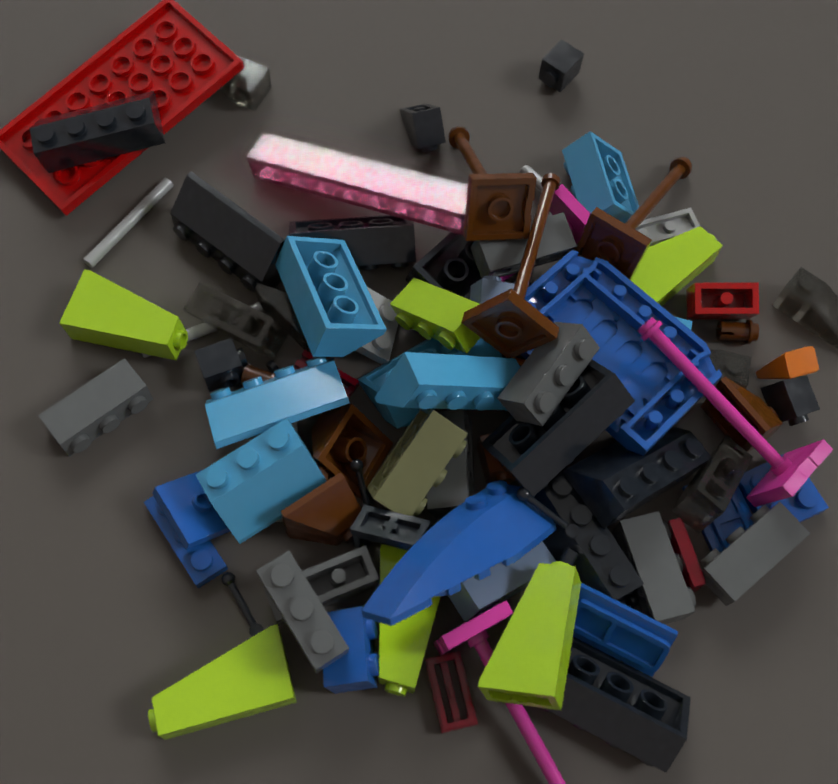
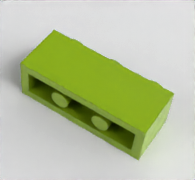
(435, 314)

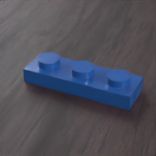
(200, 561)

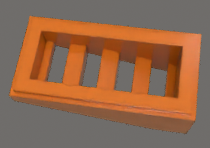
(791, 365)

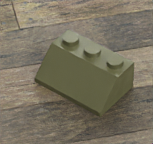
(417, 463)

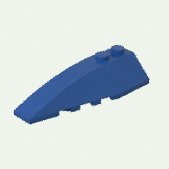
(461, 545)

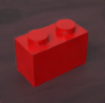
(723, 301)

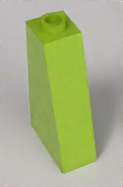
(675, 263)
(120, 319)
(404, 643)
(536, 644)
(231, 687)

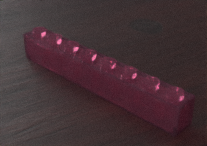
(360, 182)

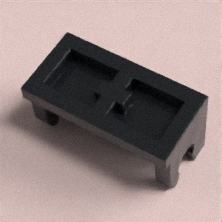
(387, 528)

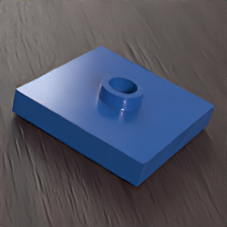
(189, 511)

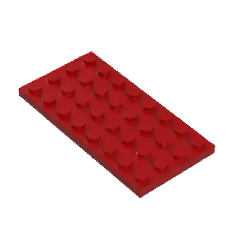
(157, 53)

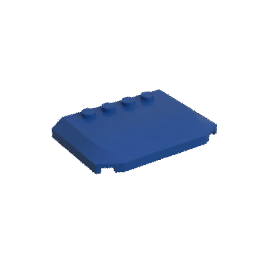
(612, 312)

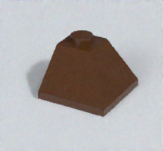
(751, 407)
(348, 435)
(323, 513)

